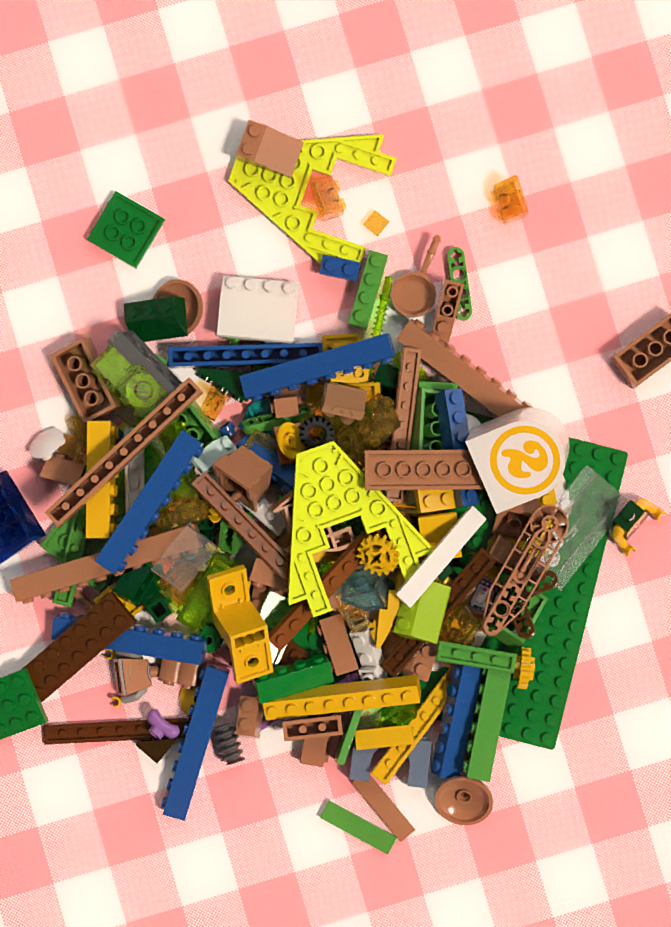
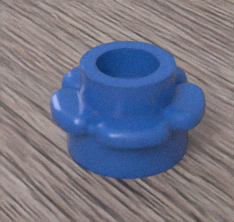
(227, 429)

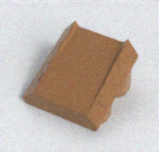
(343, 402)

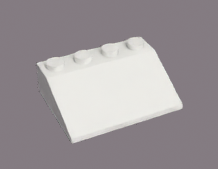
(258, 309)

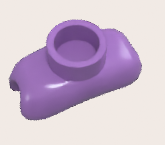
(160, 726)

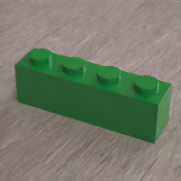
(293, 678)

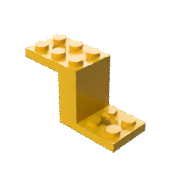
(240, 624)

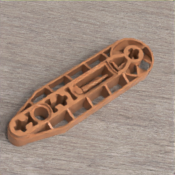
(516, 578)

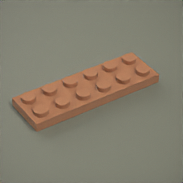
(420, 470)

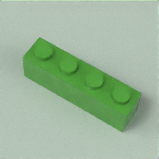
(368, 290)

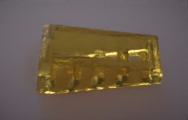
(350, 621)

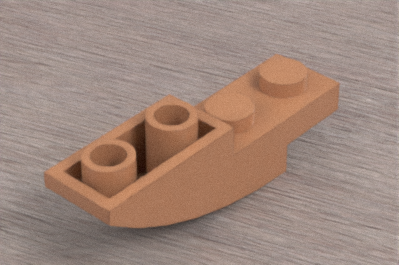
(447, 309)

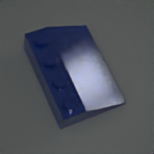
(17, 522)

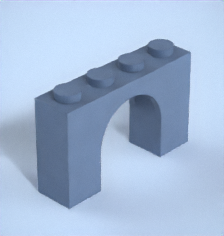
(418, 763)

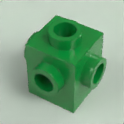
(211, 631)

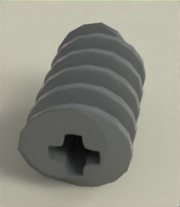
(229, 744)

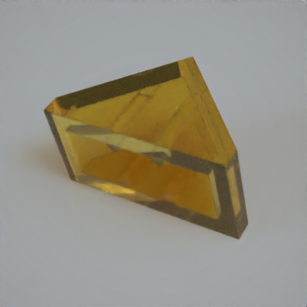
(214, 403)

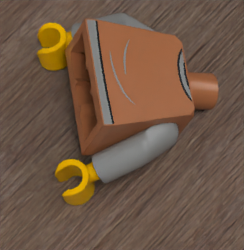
(132, 676)

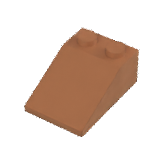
(269, 149)
(420, 664)

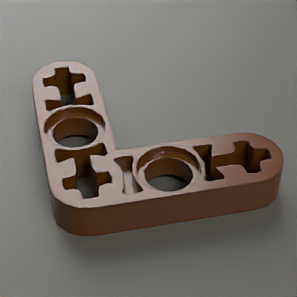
(529, 623)

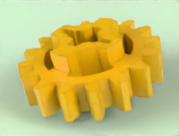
(374, 546)
(524, 668)

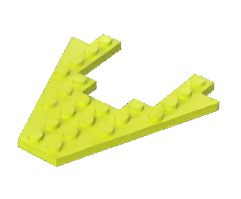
(282, 196)
(330, 492)

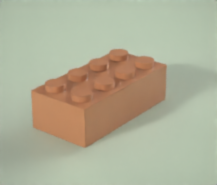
(646, 353)
(85, 389)

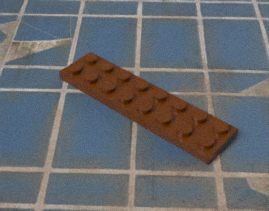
(79, 645)

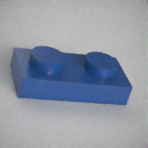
(339, 268)

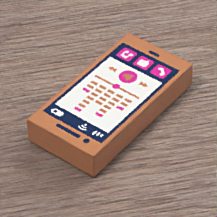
(478, 598)

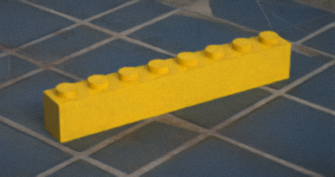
(346, 697)

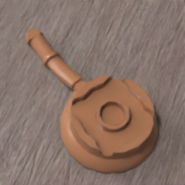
(414, 292)

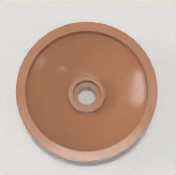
(192, 297)
(465, 807)

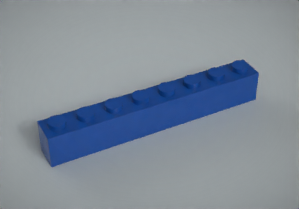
(239, 355)
(318, 366)
(149, 502)
(146, 641)
(196, 741)

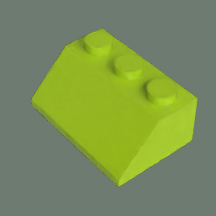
(426, 615)

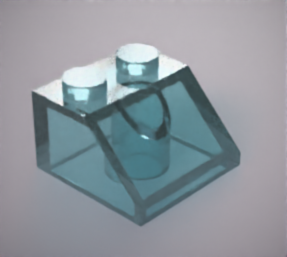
(365, 590)

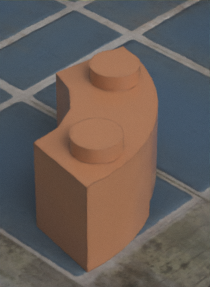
(285, 404)

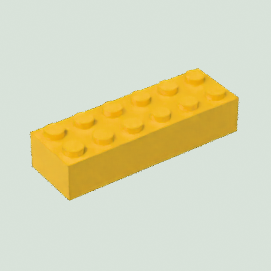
(101, 508)

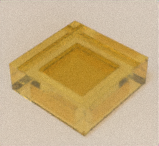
(376, 223)

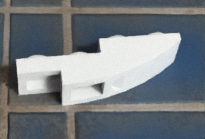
(368, 656)

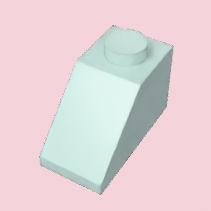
(212, 453)

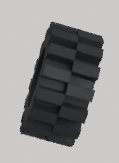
(313, 422)

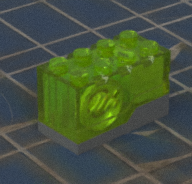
(135, 373)

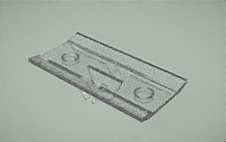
(590, 511)

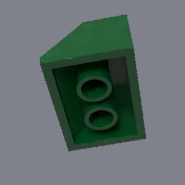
(157, 318)

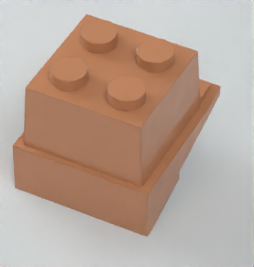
(243, 476)

